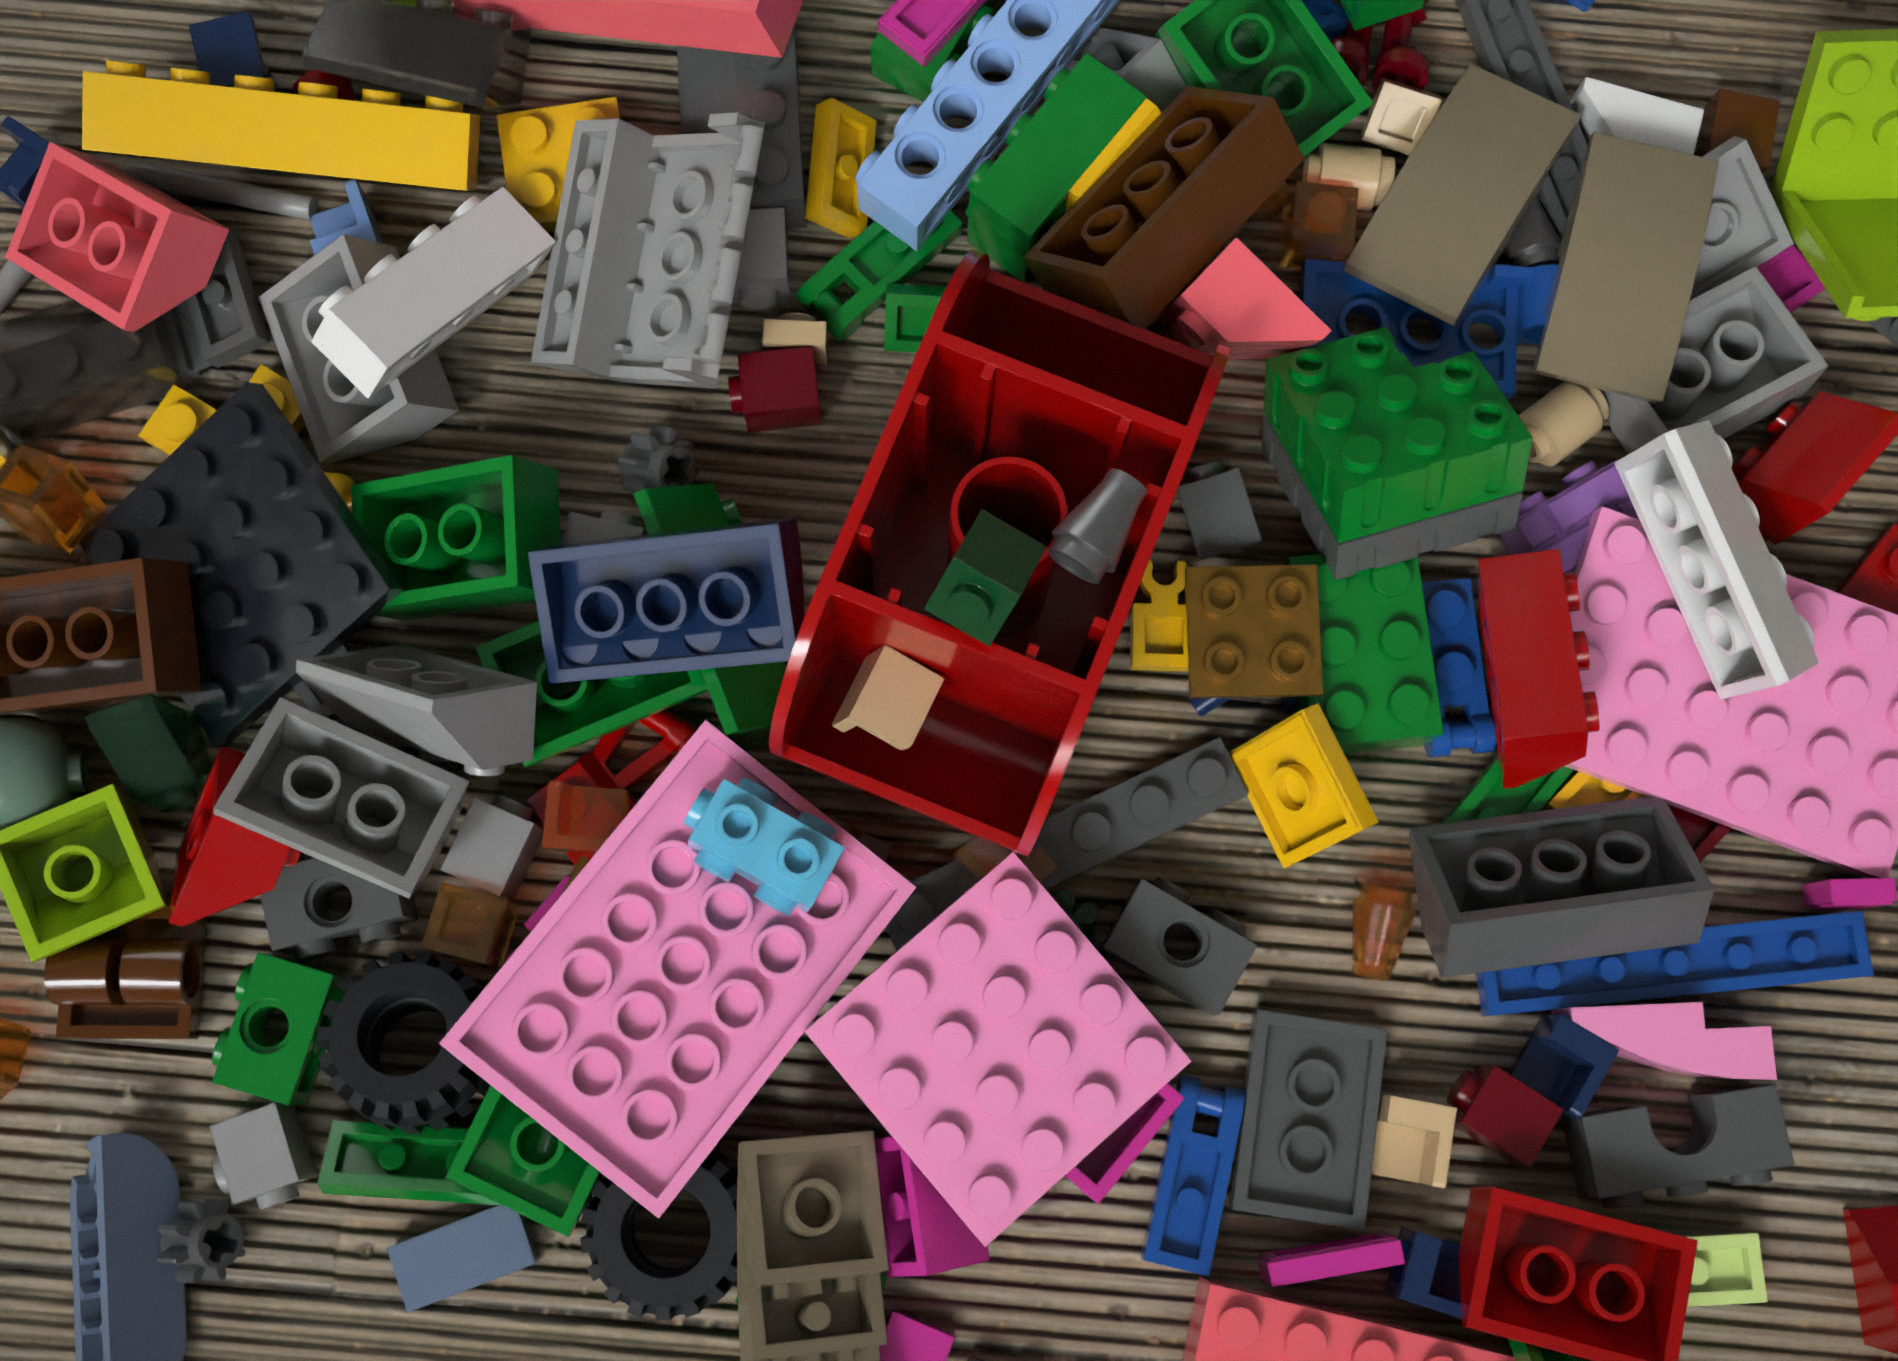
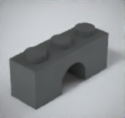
(1732, 1135)

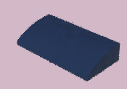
(669, 601)

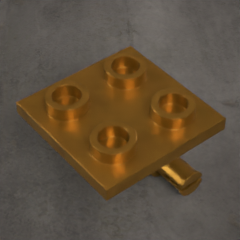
(1253, 631)

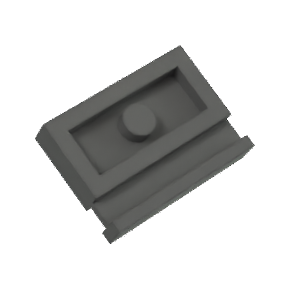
(220, 319)

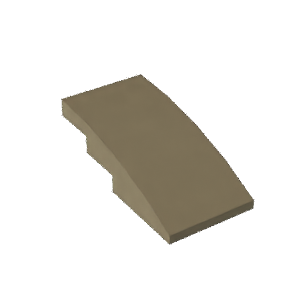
(1462, 194)
(1626, 267)
(810, 1249)

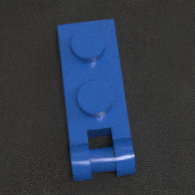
(1457, 667)
(1193, 1178)

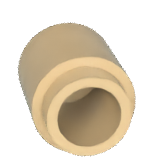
(1352, 168)
(1564, 421)

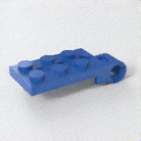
(1508, 301)

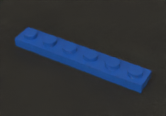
(1723, 960)

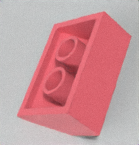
(113, 239)
(1242, 308)

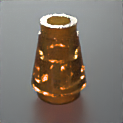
(1379, 929)

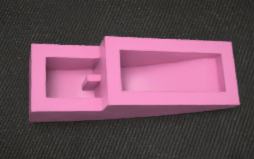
(1676, 1040)

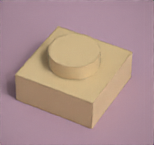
(1399, 116)
(796, 331)

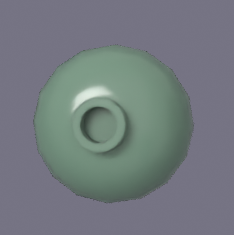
(36, 768)

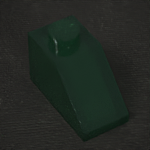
(154, 751)

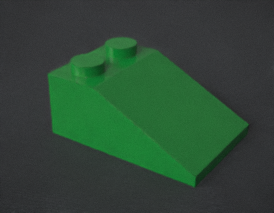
(523, 1166)

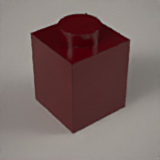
(776, 389)
(1502, 1113)

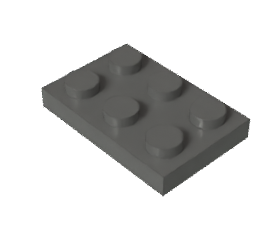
(1308, 1119)

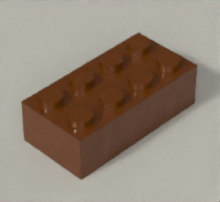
(1167, 204)
(96, 635)

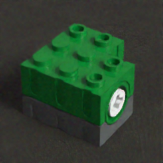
(1391, 452)

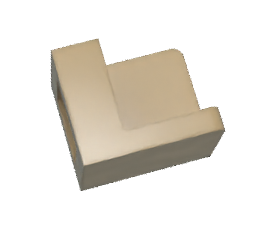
(889, 698)
(1413, 1140)

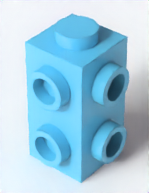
(748, 836)

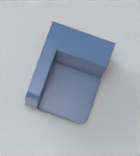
(350, 219)

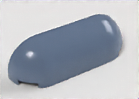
(121, 1295)

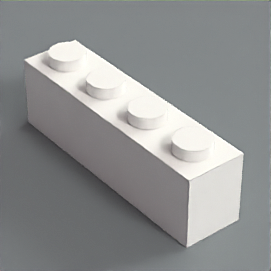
(431, 290)

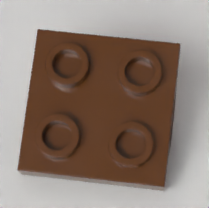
(130, 981)

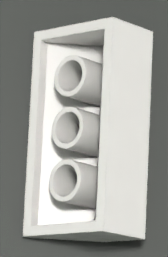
(1717, 561)

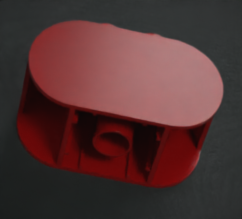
(1018, 415)

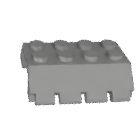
(648, 251)

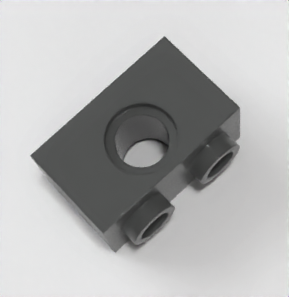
(300, 918)
(1219, 952)

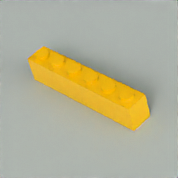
(279, 130)

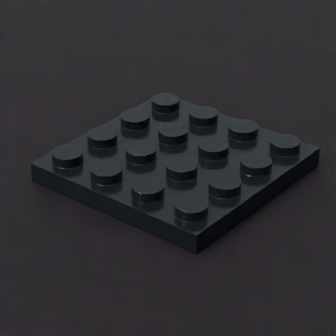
(267, 551)

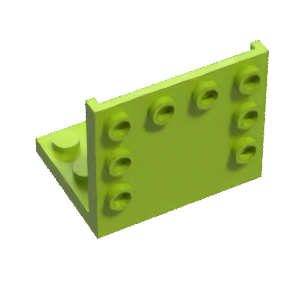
(1842, 170)

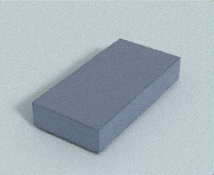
(461, 1256)

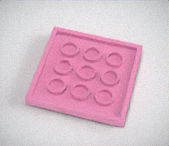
(998, 1048)

